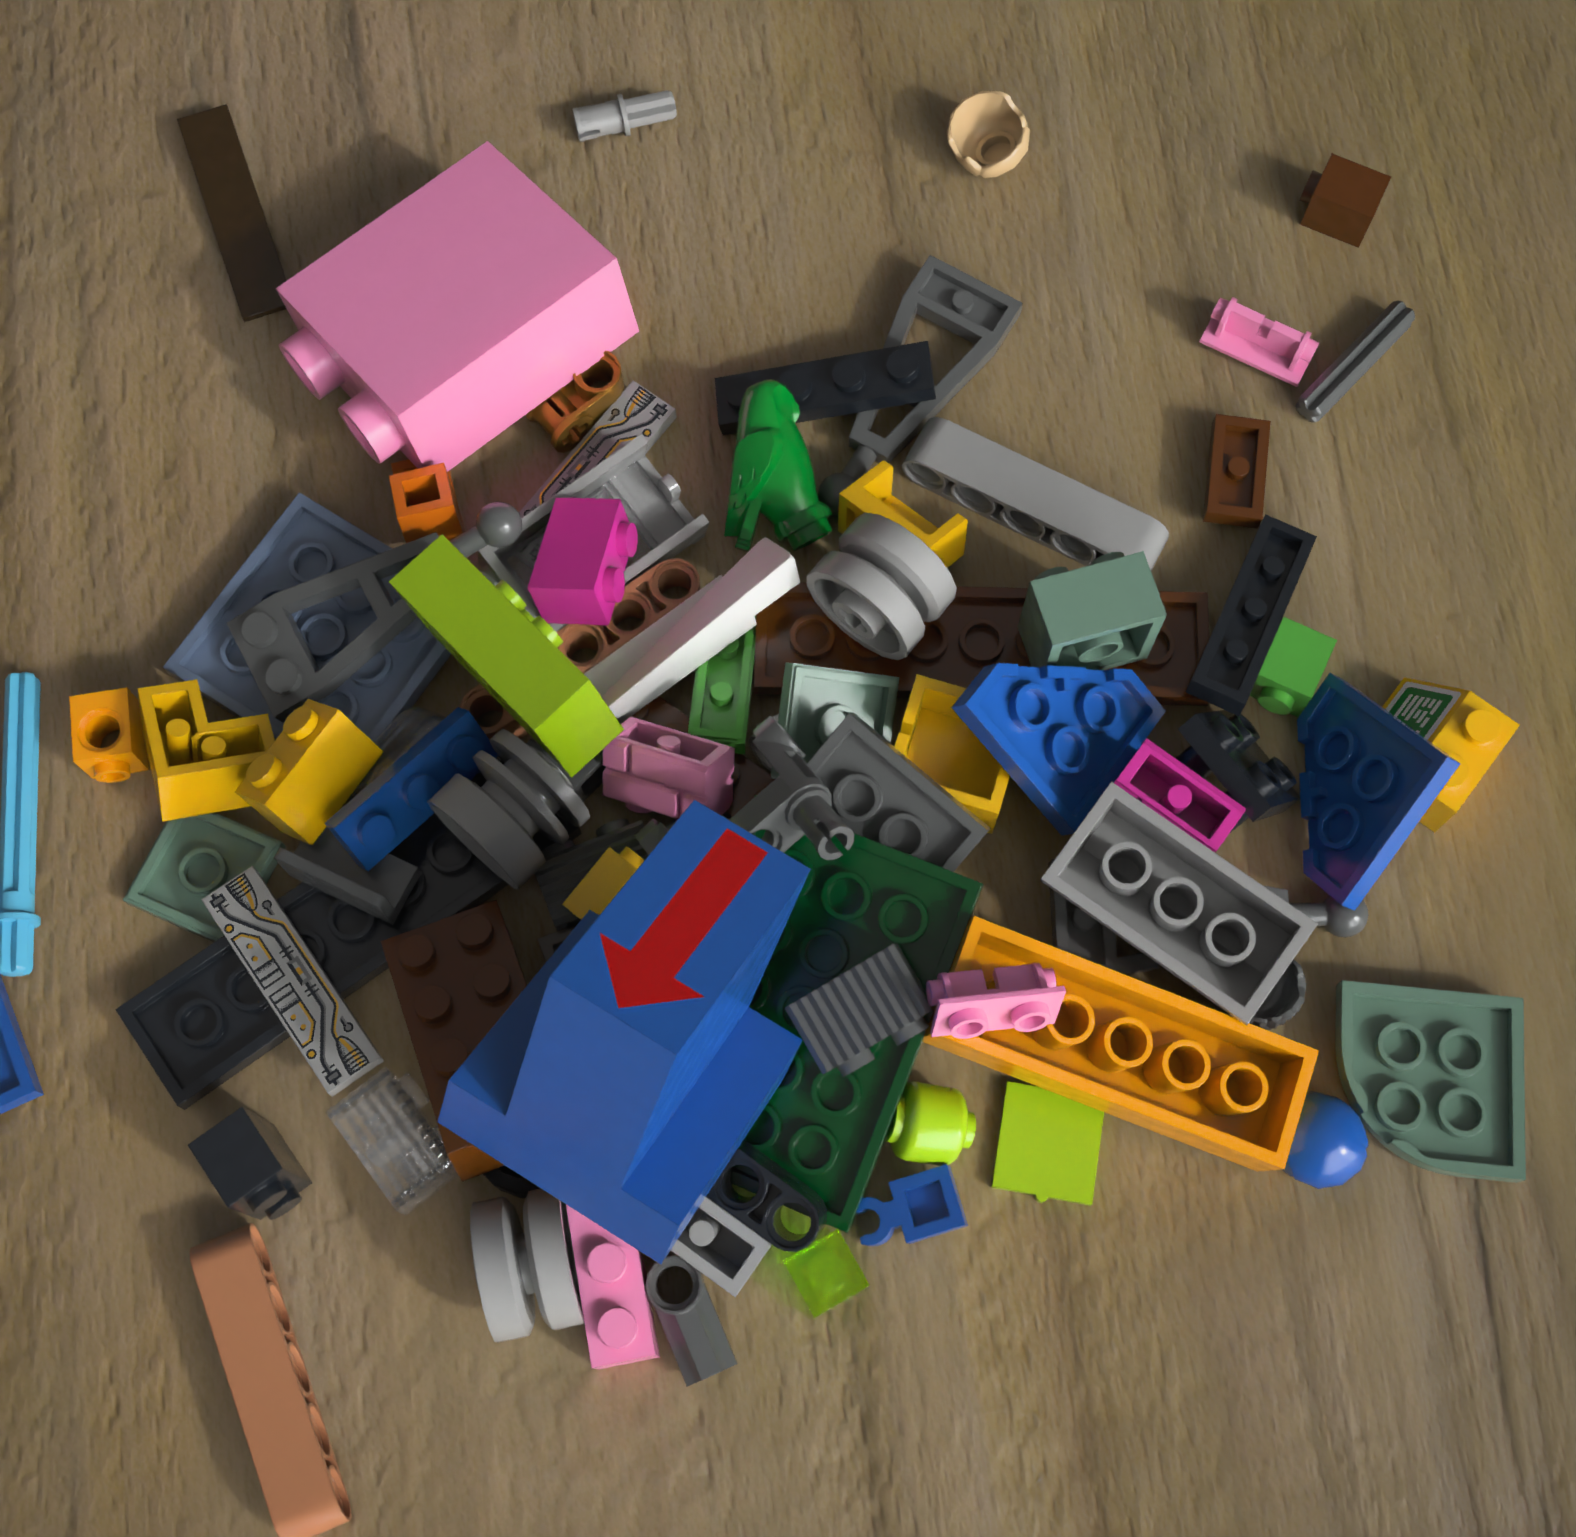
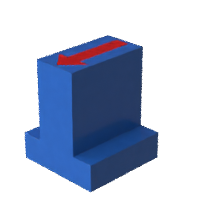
(636, 1041)

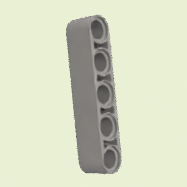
(1028, 496)

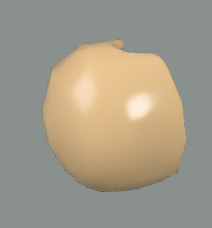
(988, 134)

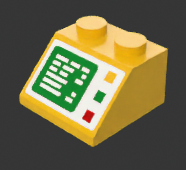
(1459, 726)

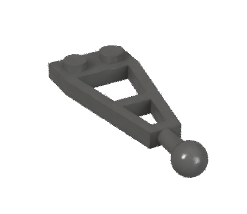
(959, 306)
(278, 650)
(1089, 939)

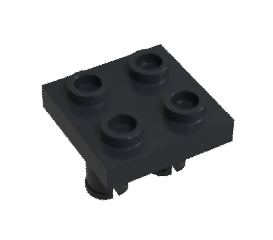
(1229, 749)

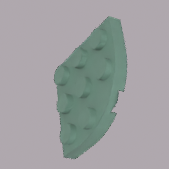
(1436, 1075)

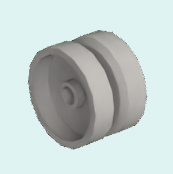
(882, 585)
(518, 1264)

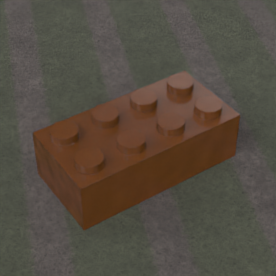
(452, 990)

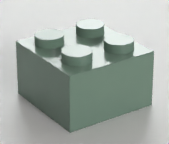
(1092, 614)

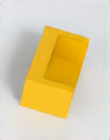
(874, 495)

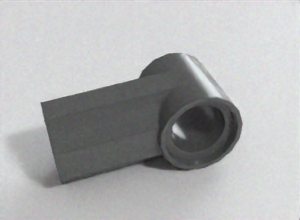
(691, 1326)

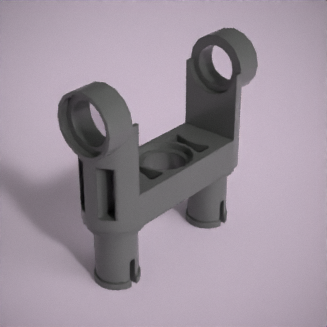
(787, 807)

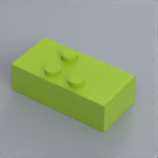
(508, 653)

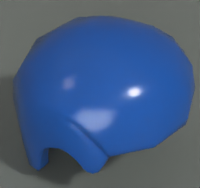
(1327, 1142)

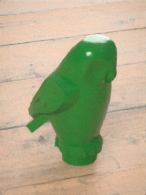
(773, 472)

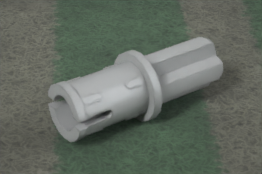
(623, 114)

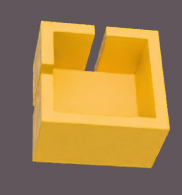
(950, 750)

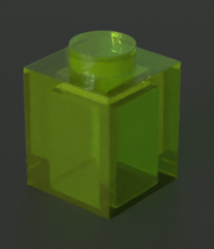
(825, 1274)

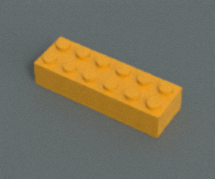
(1143, 1054)

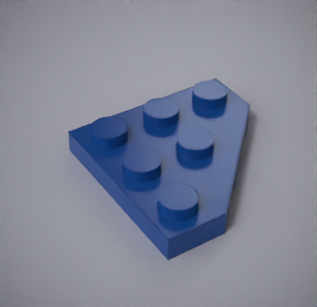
(1060, 730)
(1361, 787)

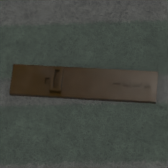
(234, 211)

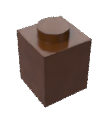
(1343, 199)

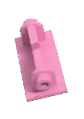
(1259, 341)
(1022, 1000)

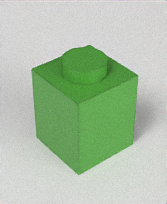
(1292, 668)

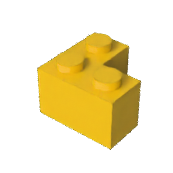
(197, 761)

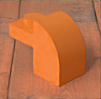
(425, 501)

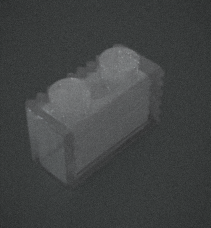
(394, 1138)

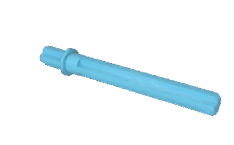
(19, 823)

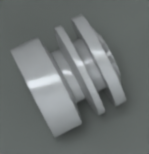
(510, 808)

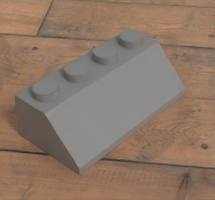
(1179, 903)

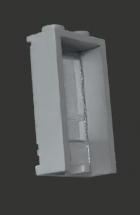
(649, 503)

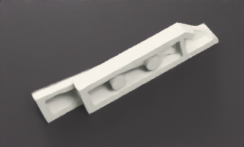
(694, 630)

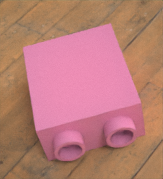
(455, 313)

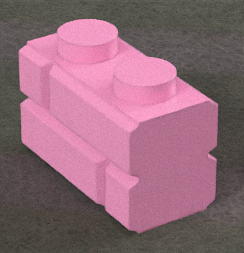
(667, 770)

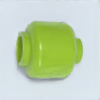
(931, 1124)

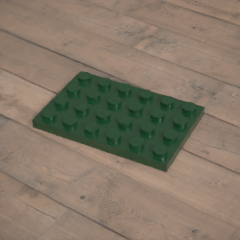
(849, 909)

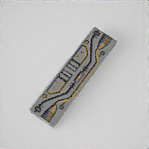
(632, 414)
(292, 981)

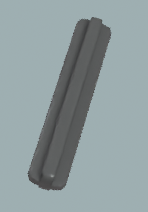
(1355, 361)

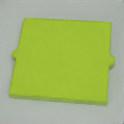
(1047, 1145)

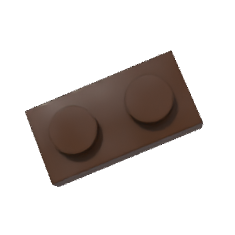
(1236, 471)

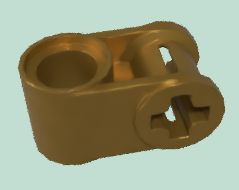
(577, 406)

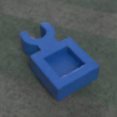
(921, 1205)

